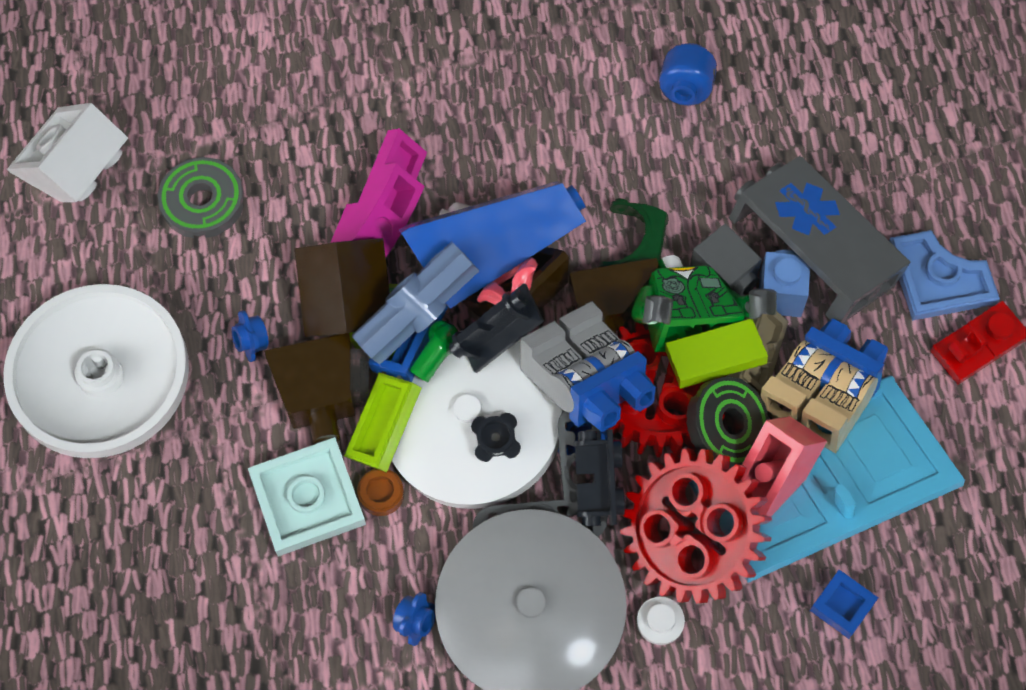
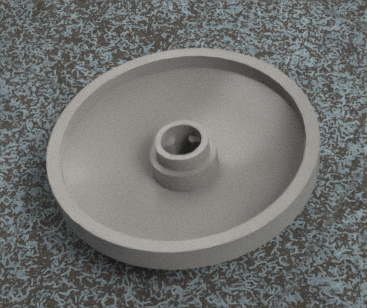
(530, 603)

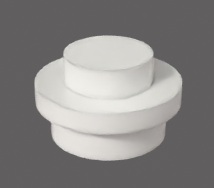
(660, 620)

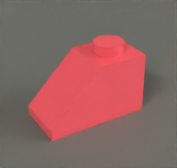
(781, 460)

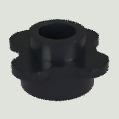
(486, 427)

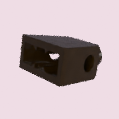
(315, 383)

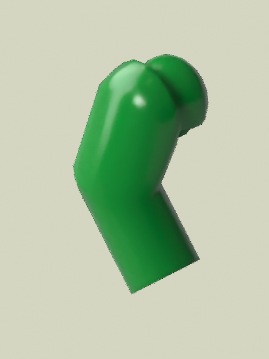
(435, 351)

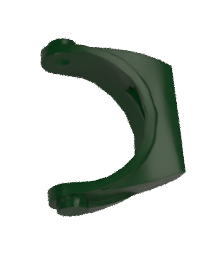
(655, 227)

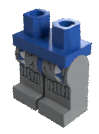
(586, 368)

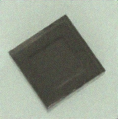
(360, 377)

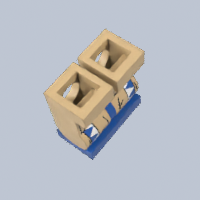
(827, 382)

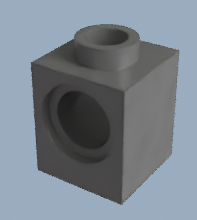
(730, 258)

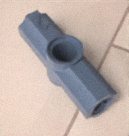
(415, 303)

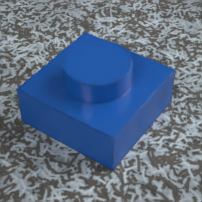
(844, 604)

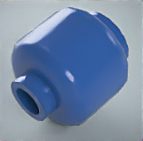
(688, 74)

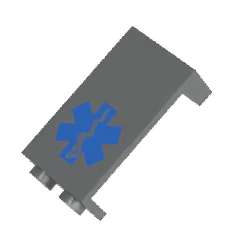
(824, 234)

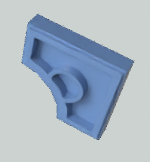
(940, 281)

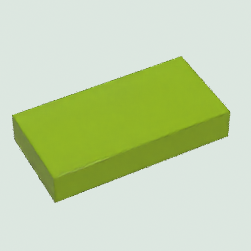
(716, 353)
(382, 422)

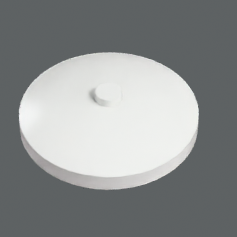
(96, 371)
(439, 444)

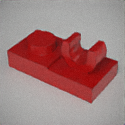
(980, 342)

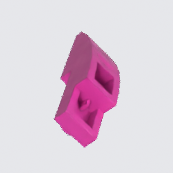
(387, 195)

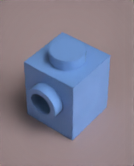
(789, 278)

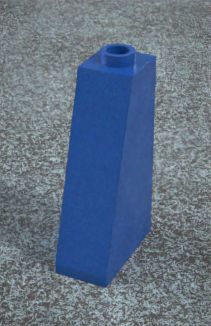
(498, 231)

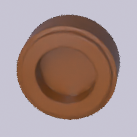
(380, 492)

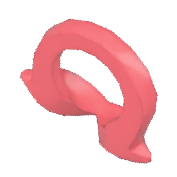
(522, 274)

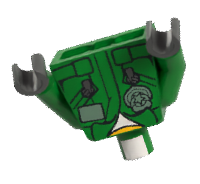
(693, 301)

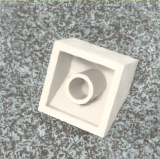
(70, 152)

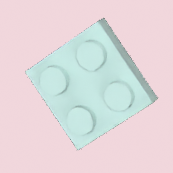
(306, 496)

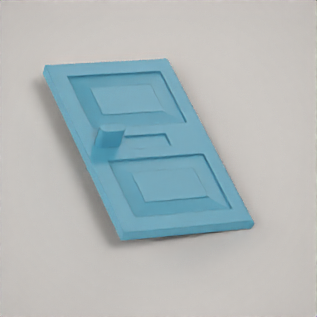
(877, 474)

